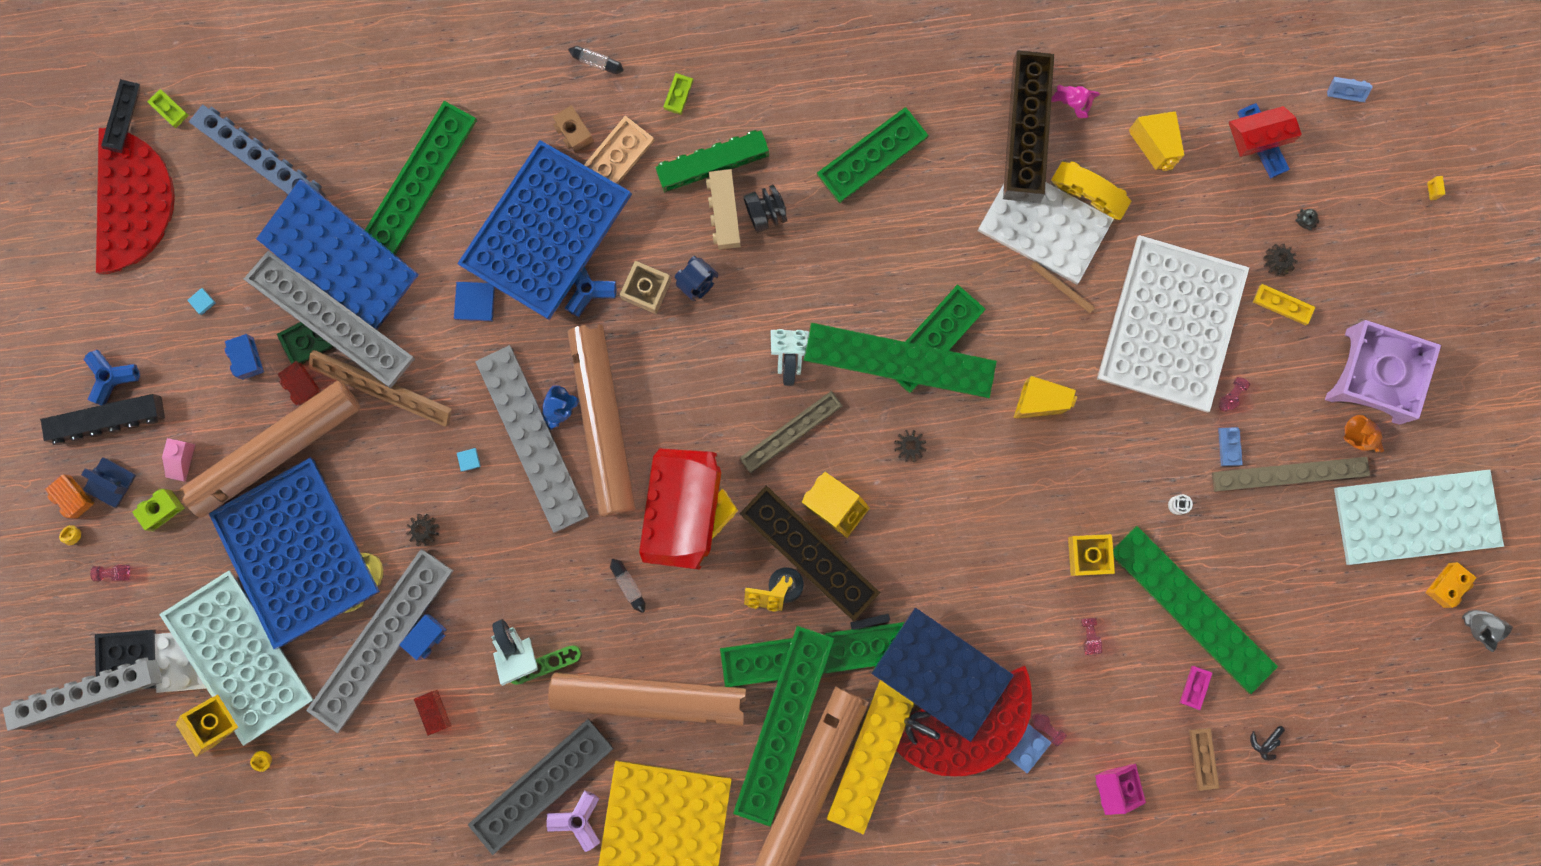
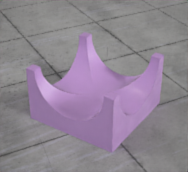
(1386, 371)

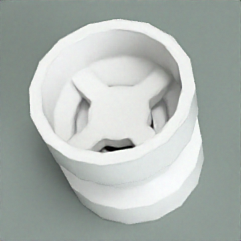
(1176, 504)

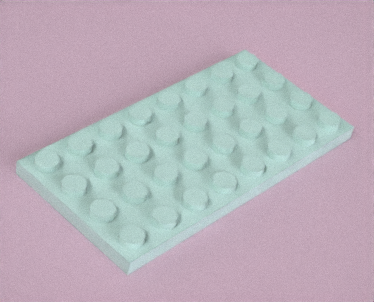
(1418, 517)
(235, 657)

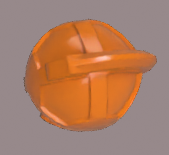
(1363, 434)

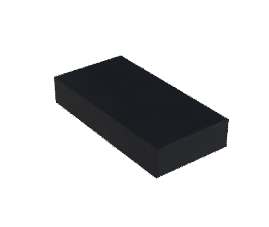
(869, 621)

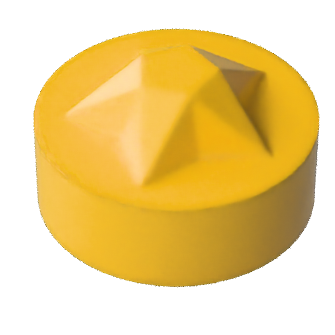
(70, 535)
(261, 761)

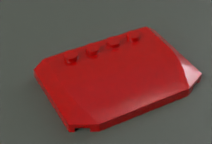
(680, 508)

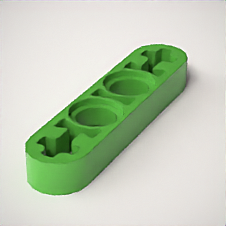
(547, 668)

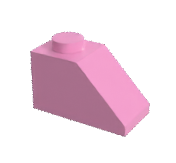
(177, 459)

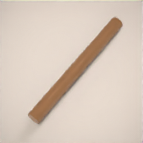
(1061, 286)

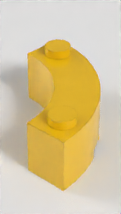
(1080, 181)

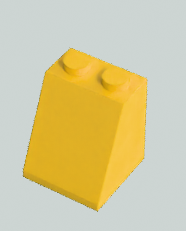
(1159, 139)
(1043, 399)
(835, 504)
(206, 725)

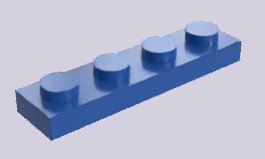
(1272, 158)

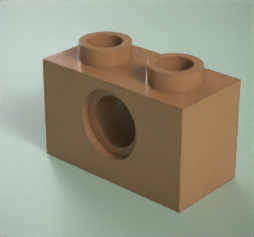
(580, 137)

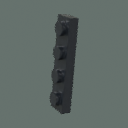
(120, 116)

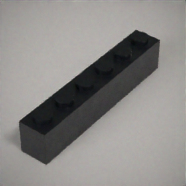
(102, 418)

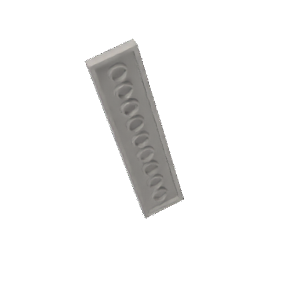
(329, 319)
(532, 439)
(379, 641)

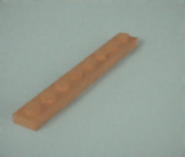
(369, 384)

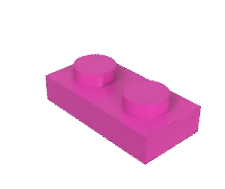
(1195, 687)

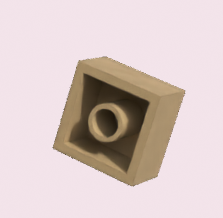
(645, 287)

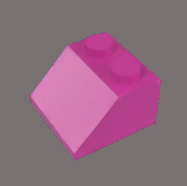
(1120, 789)

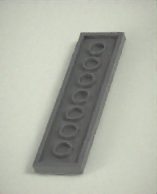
(540, 786)

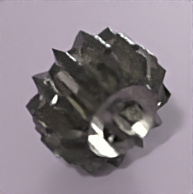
(1273, 256)
(917, 445)
(416, 526)

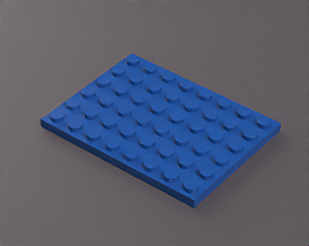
(544, 229)
(293, 553)

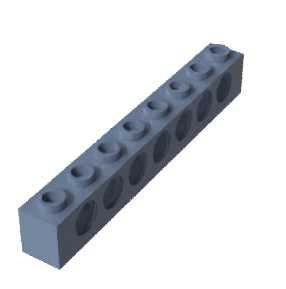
(204, 121)

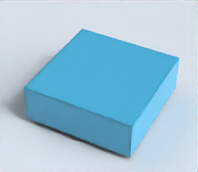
(201, 301)
(468, 460)

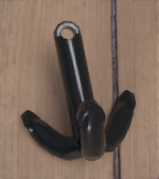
(912, 723)
(1269, 745)

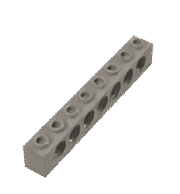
(17, 713)

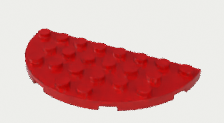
(132, 203)
(991, 744)

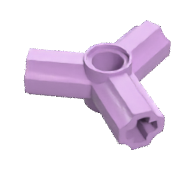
(564, 821)

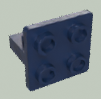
(108, 482)

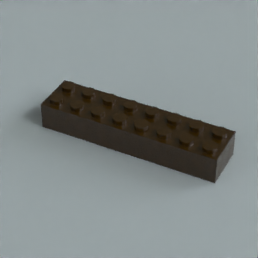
(1028, 126)
(809, 553)

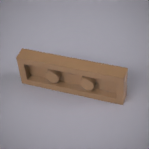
(1204, 759)

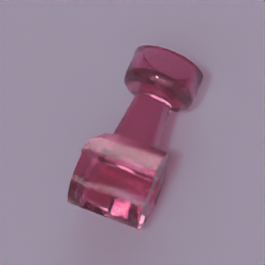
(1231, 400)
(116, 573)
(1093, 644)
(1042, 723)

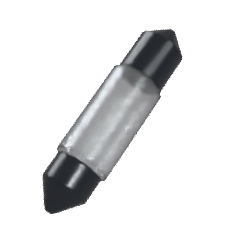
(596, 59)
(627, 585)

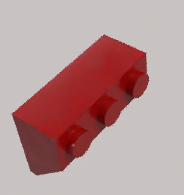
(1264, 131)

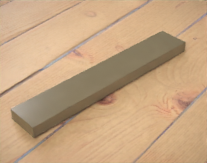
(791, 432)

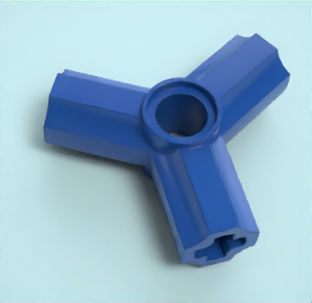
(599, 289)
(101, 368)

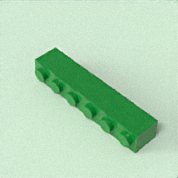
(719, 157)

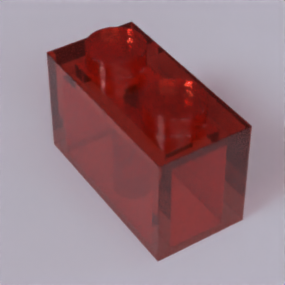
(298, 383)
(432, 712)

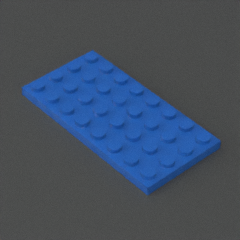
(337, 255)

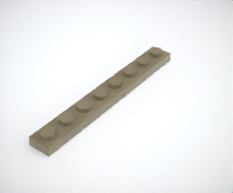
(1290, 474)

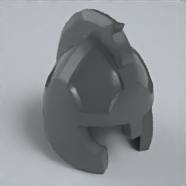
(1487, 628)

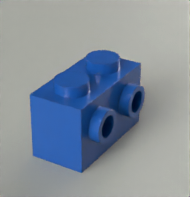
(243, 357)
(423, 637)

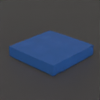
(474, 301)

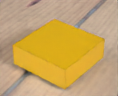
(1436, 188)

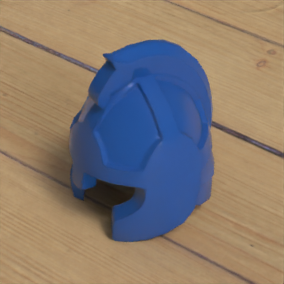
(558, 406)

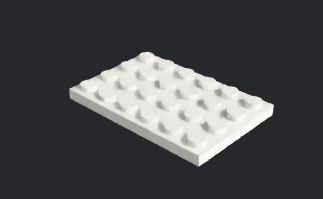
(1055, 233)

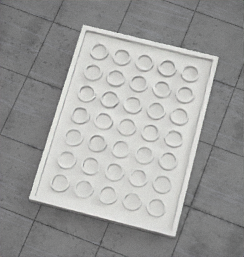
(1173, 323)

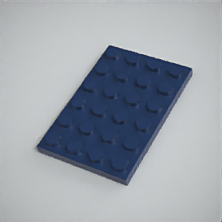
(942, 674)

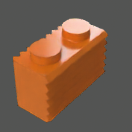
(69, 497)

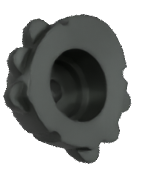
(1304, 220)

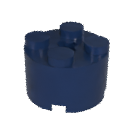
(696, 278)

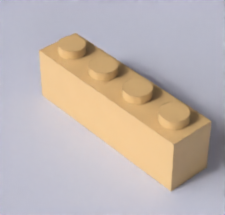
(724, 209)

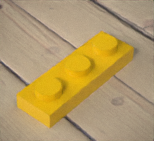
(1283, 304)

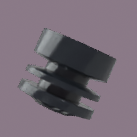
(765, 208)

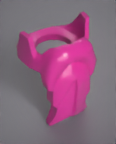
(1076, 98)

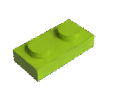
(678, 94)
(167, 108)

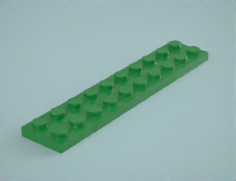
(420, 176)
(899, 360)
(1193, 610)
(765, 660)
(783, 725)

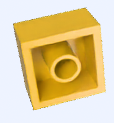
(1091, 555)

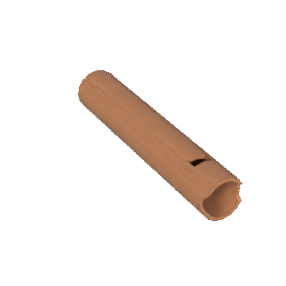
(601, 421)
(269, 449)
(646, 699)
(813, 780)

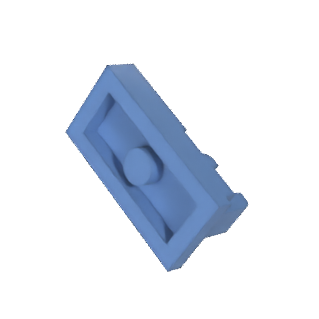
(1349, 89)
(1230, 446)

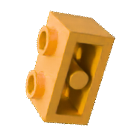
(1451, 585)

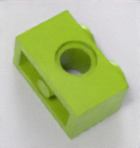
(169, 507)

